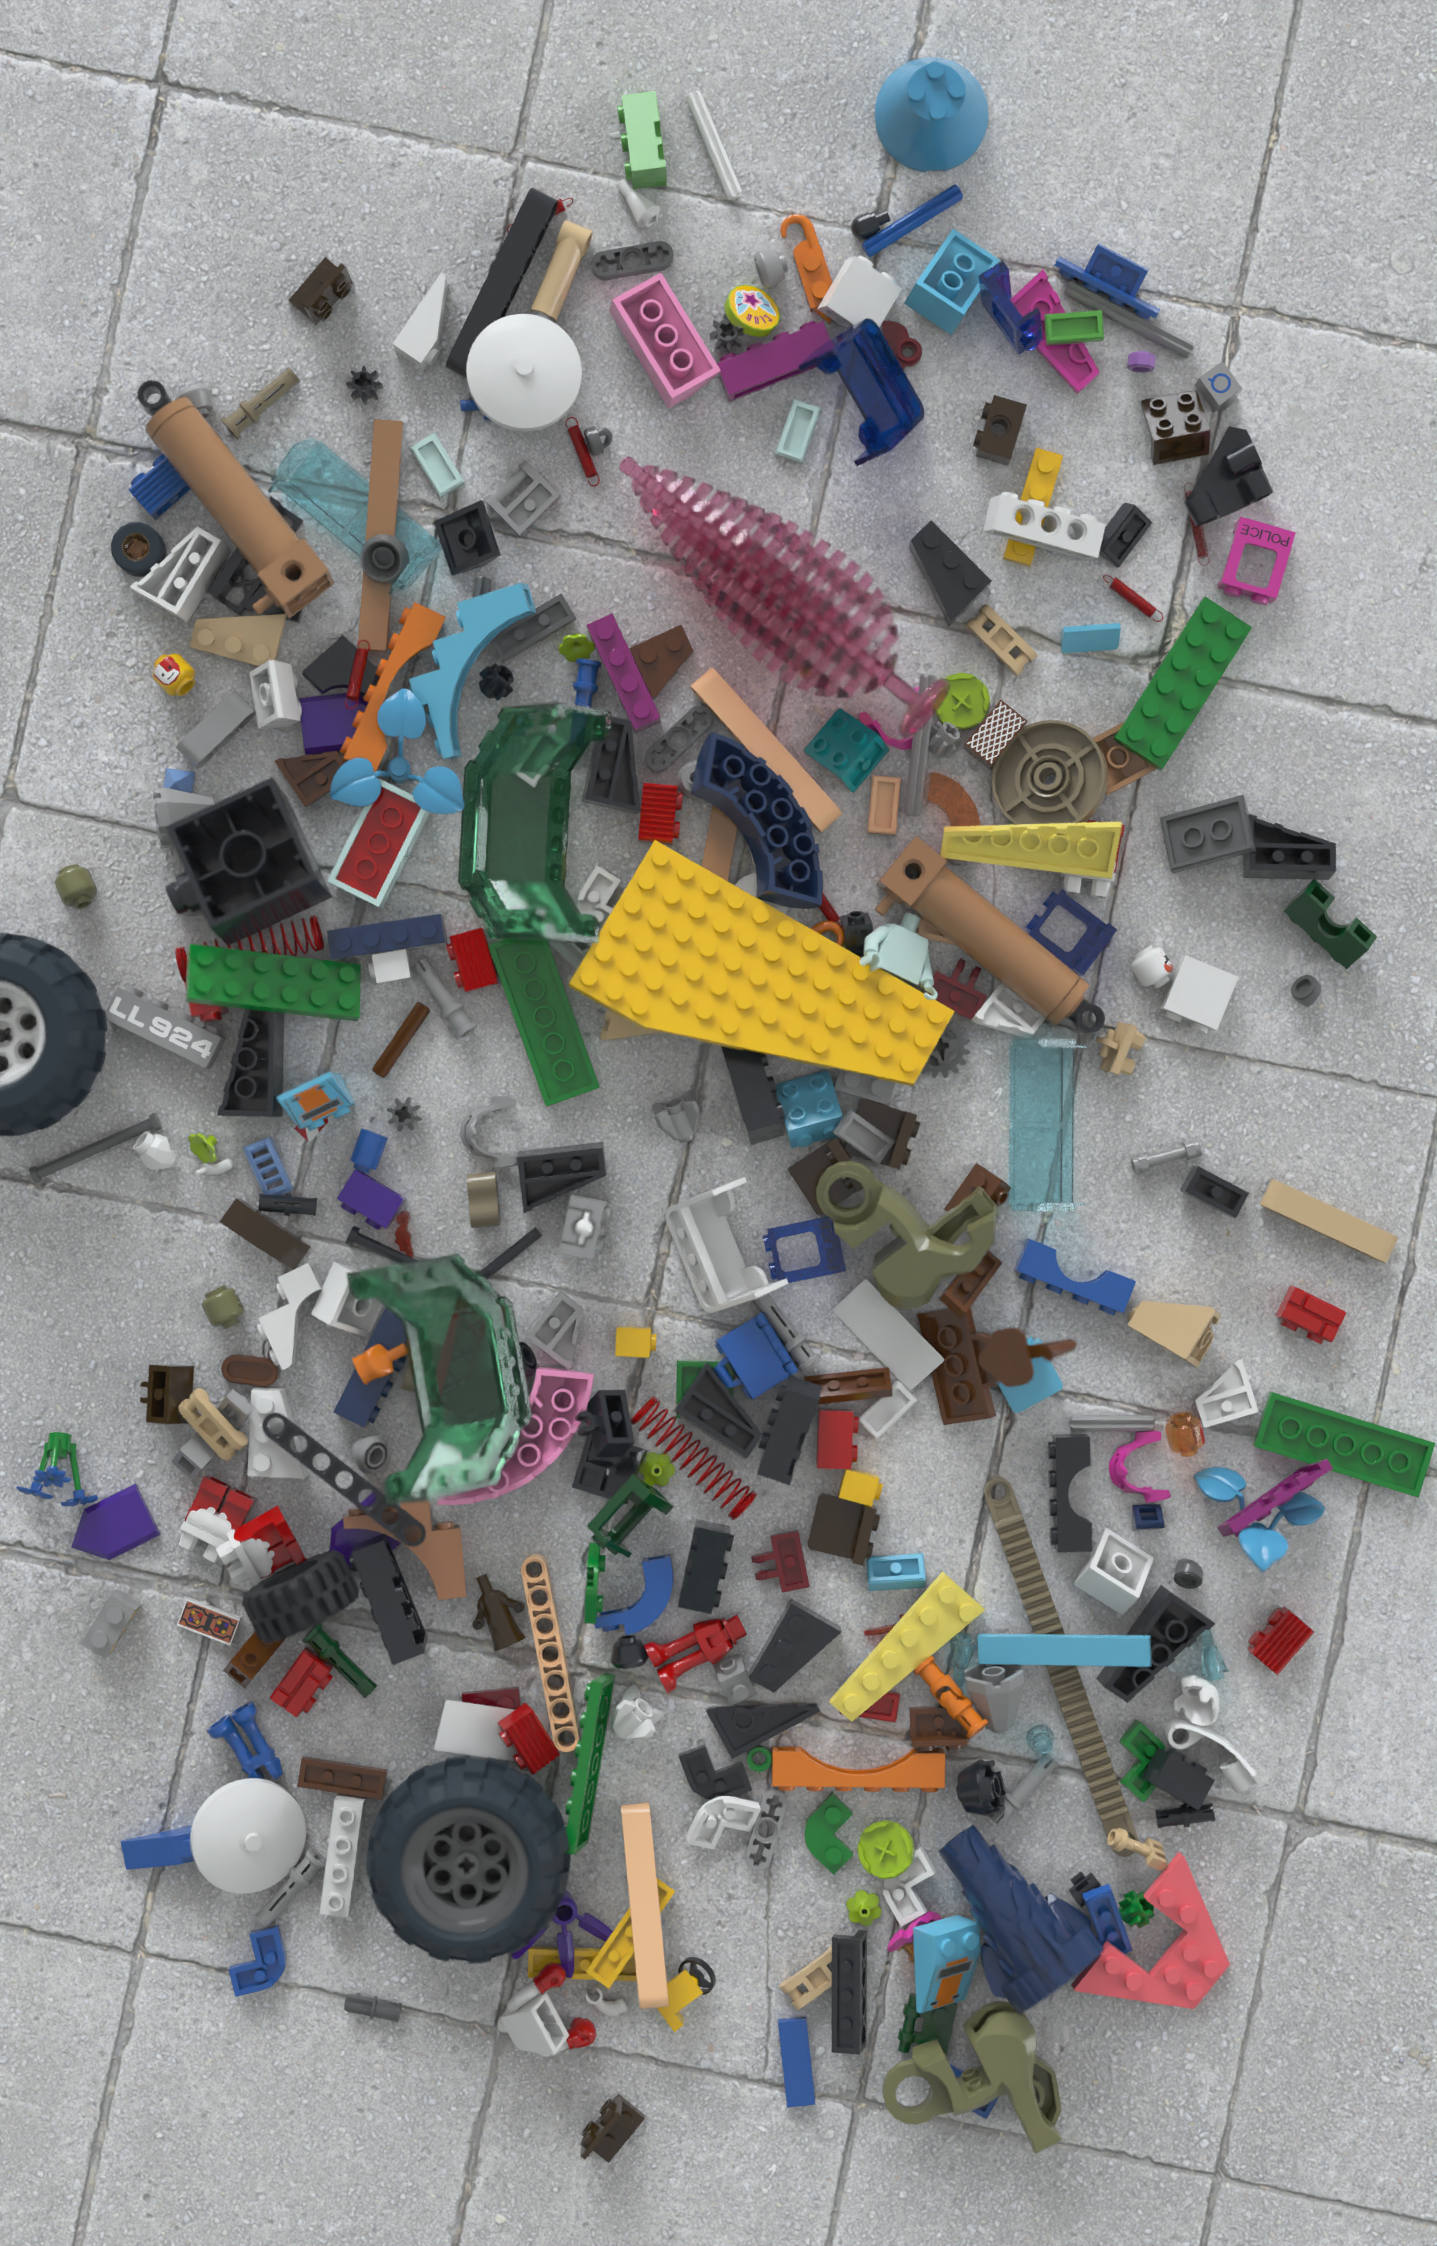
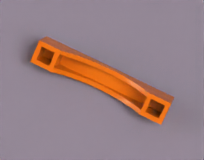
(417, 634)
(917, 1769)

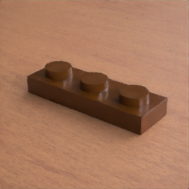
(967, 1286)
(853, 1385)
(342, 1778)

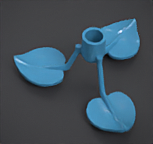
(357, 783)
(1258, 1542)

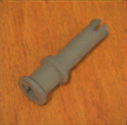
(251, 415)

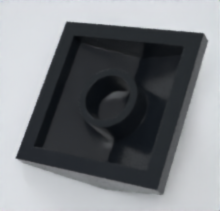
(467, 538)

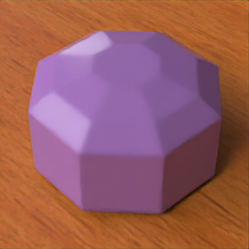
(1141, 362)

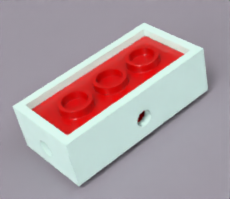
(379, 846)

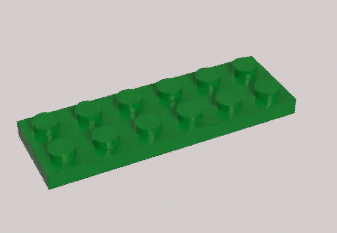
(1182, 683)
(273, 982)
(544, 1019)
(1348, 1443)
(589, 1755)

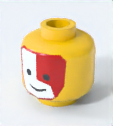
(174, 674)

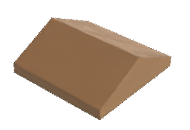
(1121, 763)

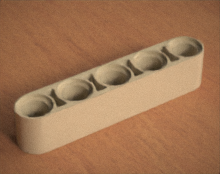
(1328, 1221)

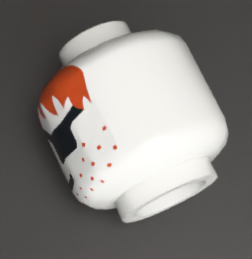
(1152, 967)

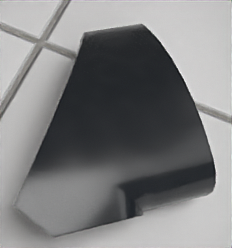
(1230, 480)

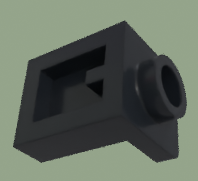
(855, 929)

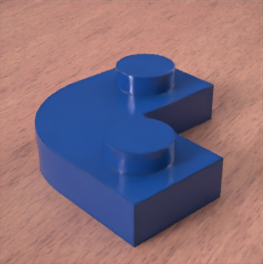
(267, 1967)

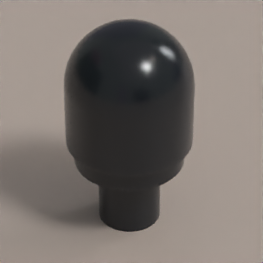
(868, 224)

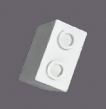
(859, 294)
(1198, 994)

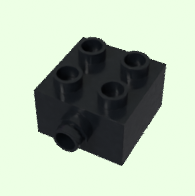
(245, 863)

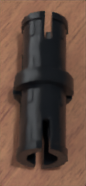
(308, 1205)
(1184, 1815)

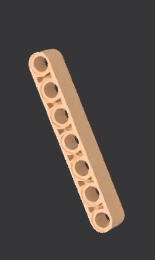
(760, 742)
(548, 1666)
(644, 1906)

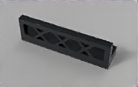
(235, 568)
(849, 1993)

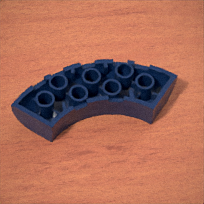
(766, 817)

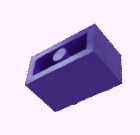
(370, 1199)

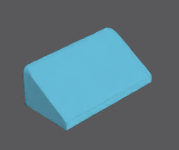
(1090, 638)
(896, 1572)

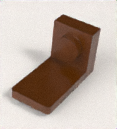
(250, 1659)

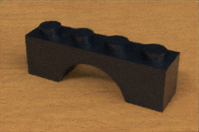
(1069, 1456)

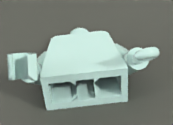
(901, 953)

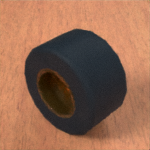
(132, 540)

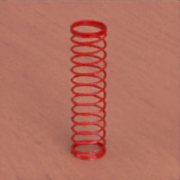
(181, 957)
(744, 1502)

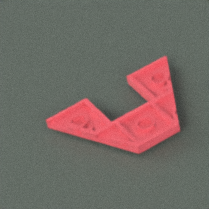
(1187, 1966)

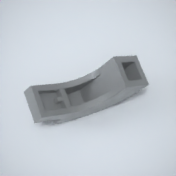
(196, 1452)

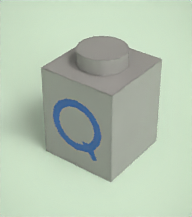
(1219, 387)

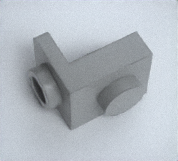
(734, 1679)

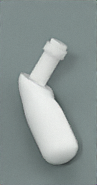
(214, 1169)

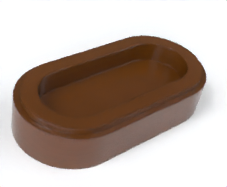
(250, 1370)

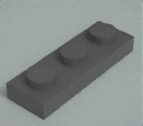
(533, 628)

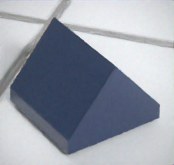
(1147, 1517)

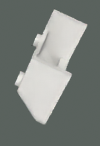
(712, 1252)

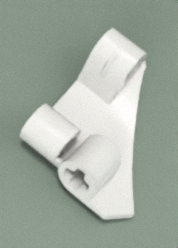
(1231, 1763)

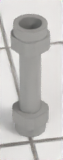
(1143, 1163)

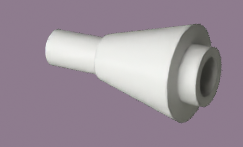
(644, 210)

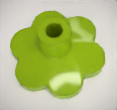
(576, 647)
(203, 1147)
(655, 1461)
(861, 1901)

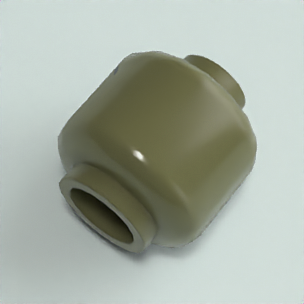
(75, 886)
(223, 1307)

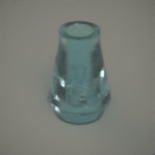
(1038, 1733)

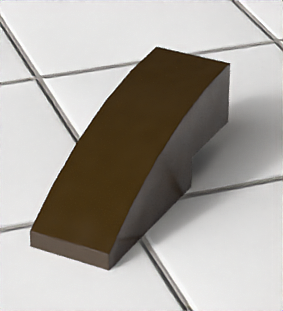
(265, 1233)

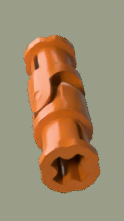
(953, 1700)

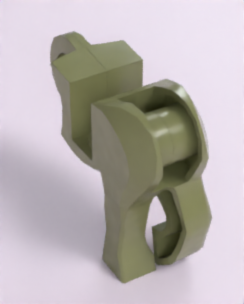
(921, 1254)
(1008, 2066)

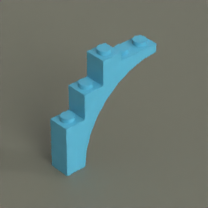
(442, 689)

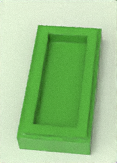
(1073, 327)

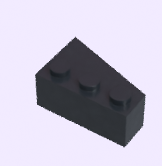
(948, 571)
(612, 770)
(558, 1170)
(791, 1645)

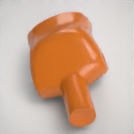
(377, 1361)

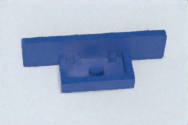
(1114, 276)

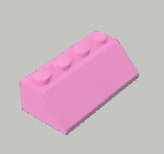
(664, 340)

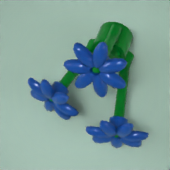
(57, 1448)

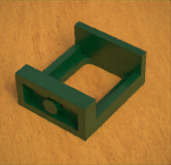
(645, 1499)

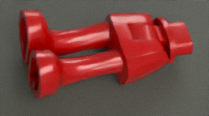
(713, 1639)

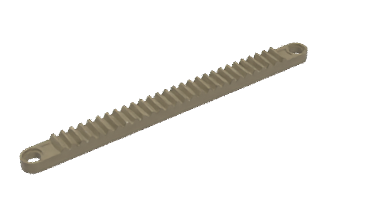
(1064, 1678)

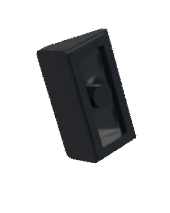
(1123, 533)

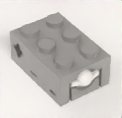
(584, 1227)

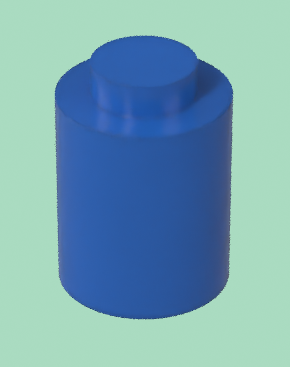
(368, 1150)

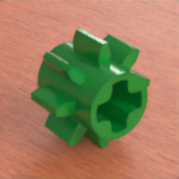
(1135, 1909)

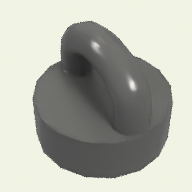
(594, 442)
(1306, 990)
(1188, 1574)

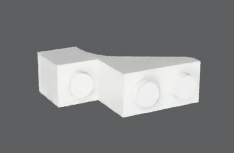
(282, 1324)

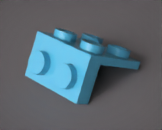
(809, 1108)
(1043, 1384)

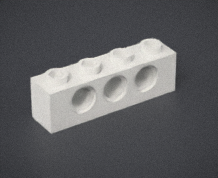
(1002, 523)
(343, 1855)

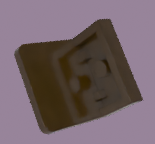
(895, 1124)
(843, 1528)

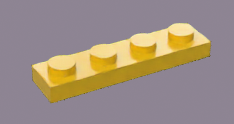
(1039, 487)
(620, 1944)
(583, 1957)

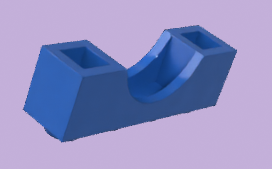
(1108, 1289)

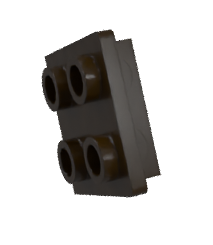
(322, 291)
(1176, 427)
(810, 1168)
(611, 2129)

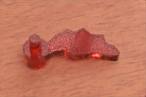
(403, 1237)
(880, 1630)

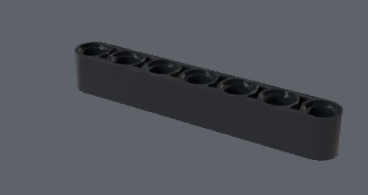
(505, 274)
(329, 1476)

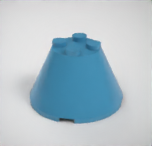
(931, 114)

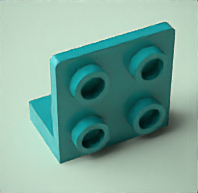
(847, 749)

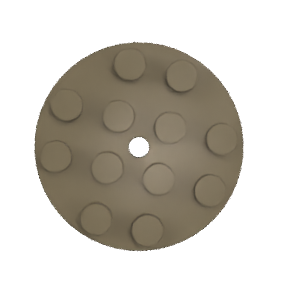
(1047, 750)

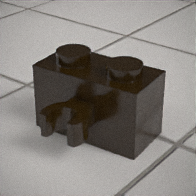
(167, 1388)

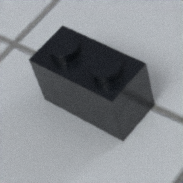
(1214, 1191)
(1178, 1778)

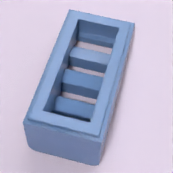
(278, 1164)

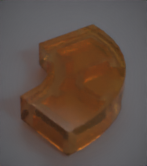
(952, 800)

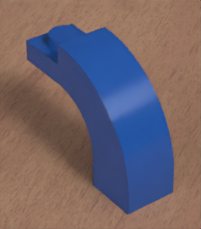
(657, 1592)

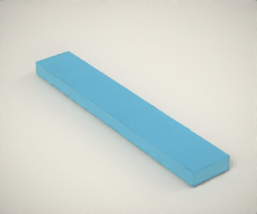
(1064, 1649)

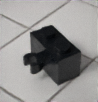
(608, 1422)

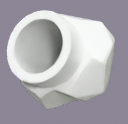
(154, 1151)

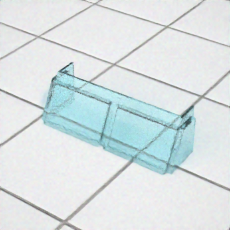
(339, 502)
(1041, 1125)

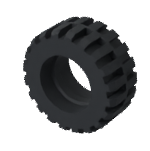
(300, 1596)

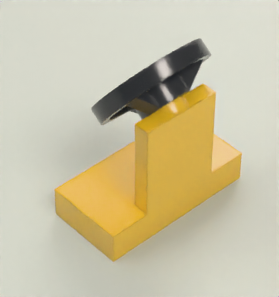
(685, 1989)

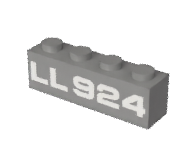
(164, 1027)

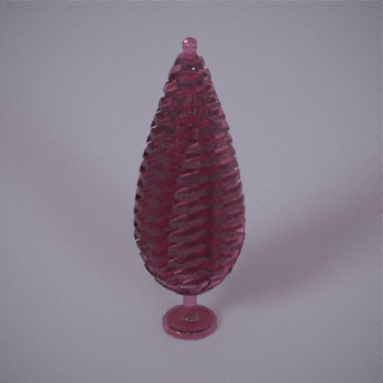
(782, 591)

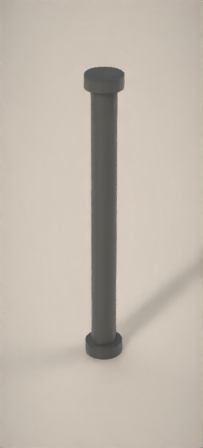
(95, 1148)

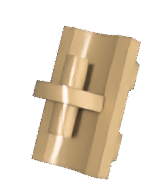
(1116, 1046)

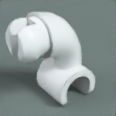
(609, 2008)

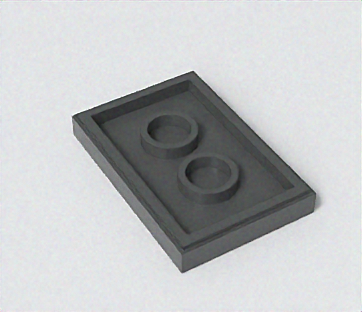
(1208, 834)

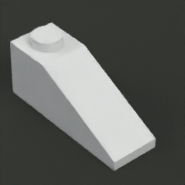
(423, 331)

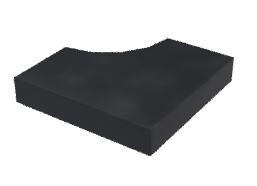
(335, 666)

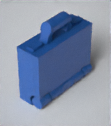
(754, 1357)

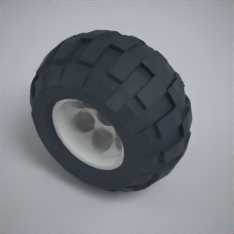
(65, 1039)

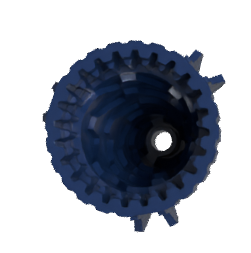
(1029, 1938)

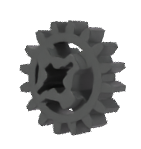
(958, 1043)

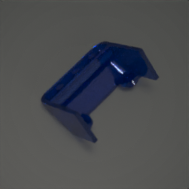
(874, 383)

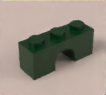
(1342, 942)

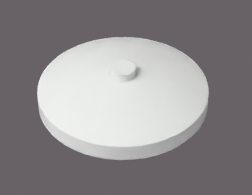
(524, 372)
(247, 1835)

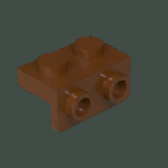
(991, 1184)
(934, 1727)

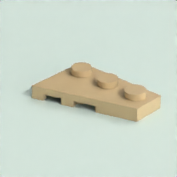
(241, 638)

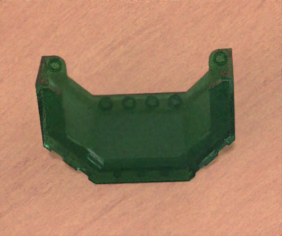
(519, 833)
(462, 1371)

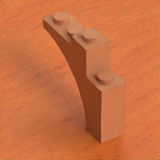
(439, 1551)

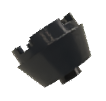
(981, 1788)

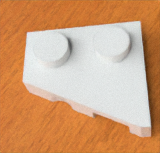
(1008, 1013)
(1227, 1398)

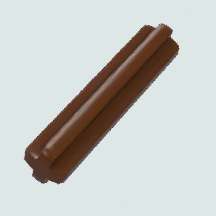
(401, 1040)

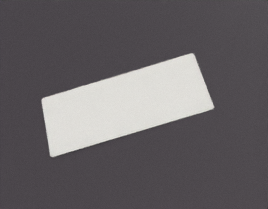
(888, 1334)
(474, 1730)

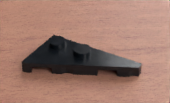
(751, 1725)

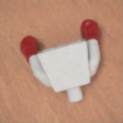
(535, 2022)

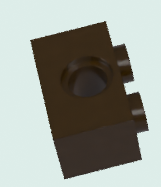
(1010, 416)

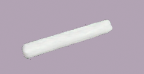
(714, 145)

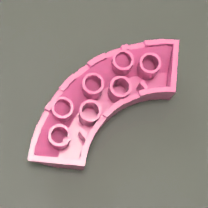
(554, 1403)

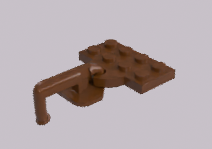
(978, 1362)

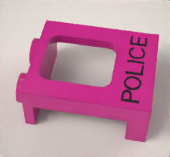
(1264, 536)

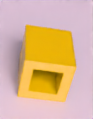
(634, 1341)
(860, 1487)

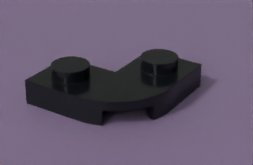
(711, 1783)

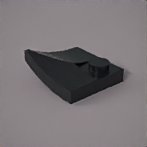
(606, 1474)

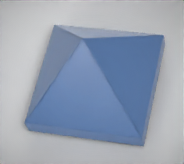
(179, 780)

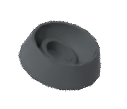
(384, 558)

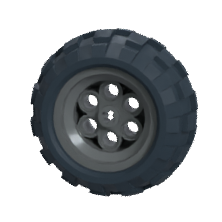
(499, 1807)

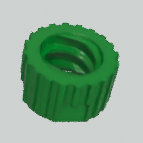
(759, 1767)

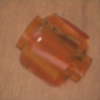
(1185, 1434)

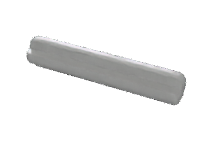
(1112, 1423)

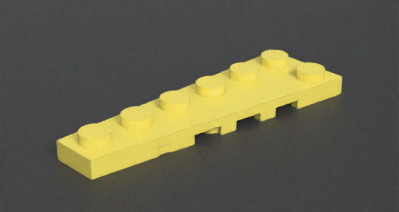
(1058, 847)
(921, 1631)

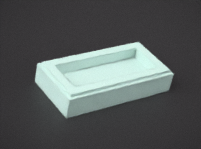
(797, 431)
(437, 465)

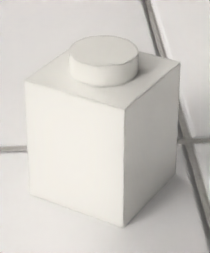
(391, 967)

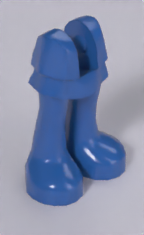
(250, 1764)

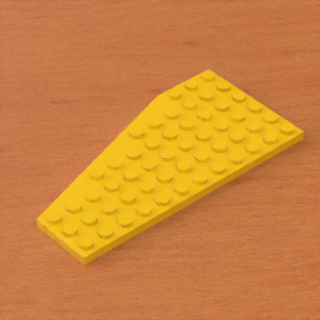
(738, 974)

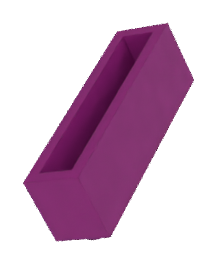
(770, 362)
(623, 673)

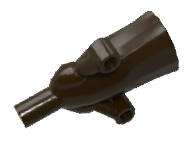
(494, 1607)

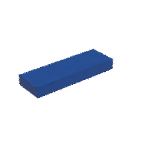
(1107, 1918)
(796, 2061)

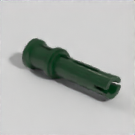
(329, 1651)

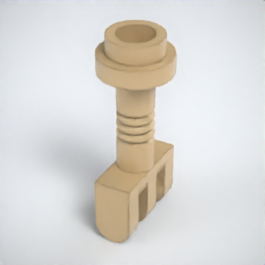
(1151, 1849)

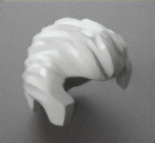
(1198, 1701)

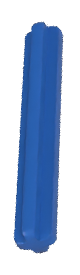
(912, 220)

